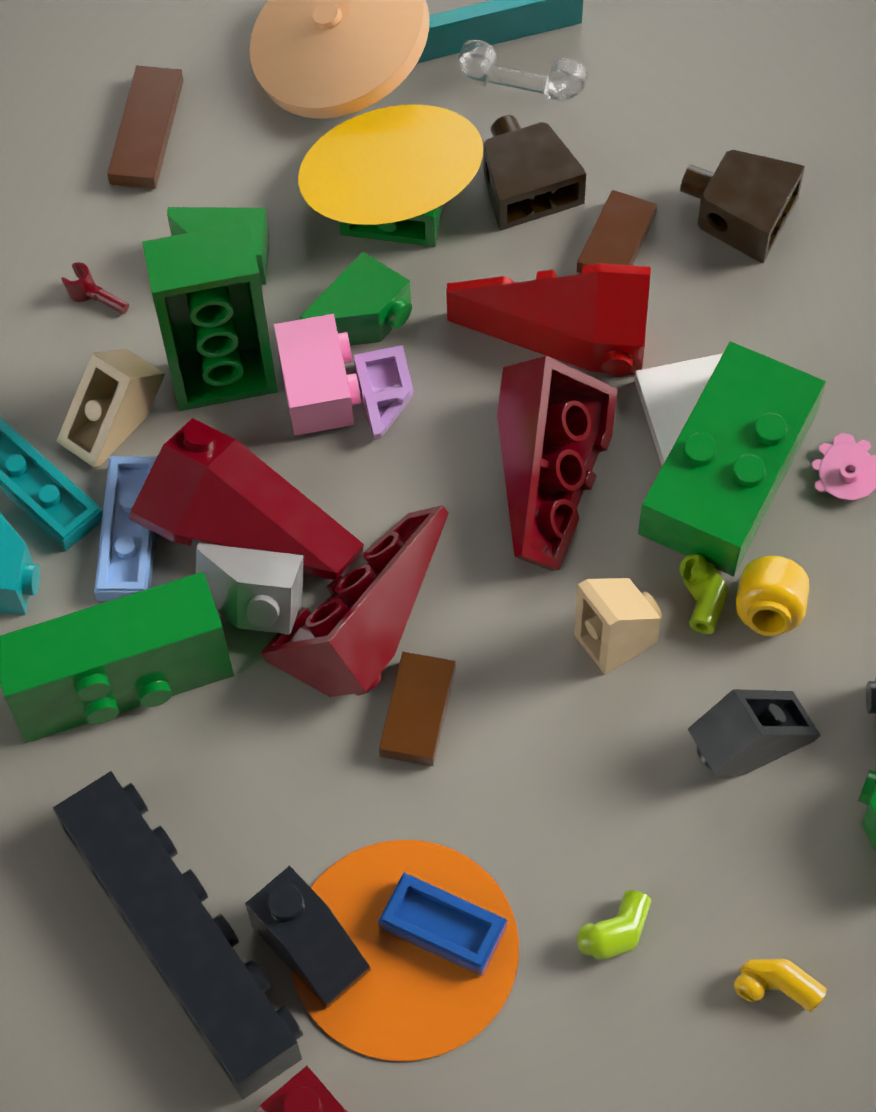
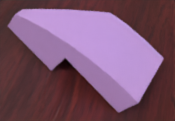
(383, 386)

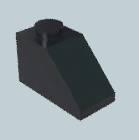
(751, 730)
(306, 936)

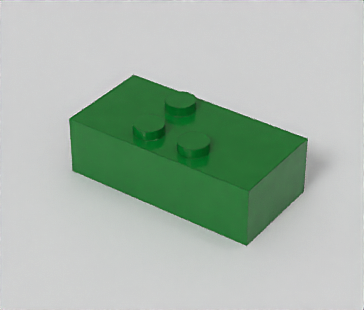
(211, 315)
(731, 457)
(113, 658)

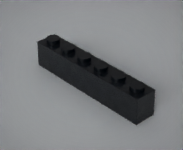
(179, 935)

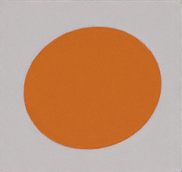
(411, 998)

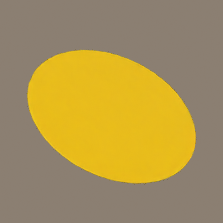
(390, 164)

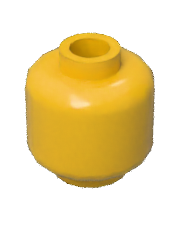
(772, 595)

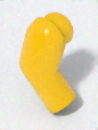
(778, 974)

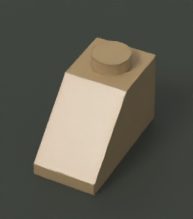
(109, 404)
(615, 621)

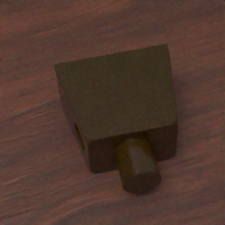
(530, 172)
(745, 199)

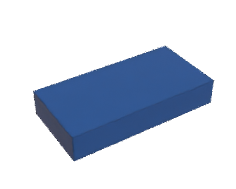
(442, 924)

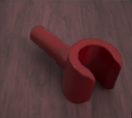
(86, 289)

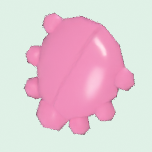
(846, 468)

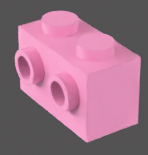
(315, 374)

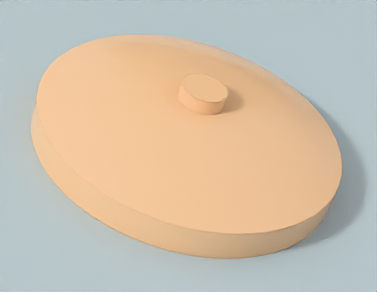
(336, 53)

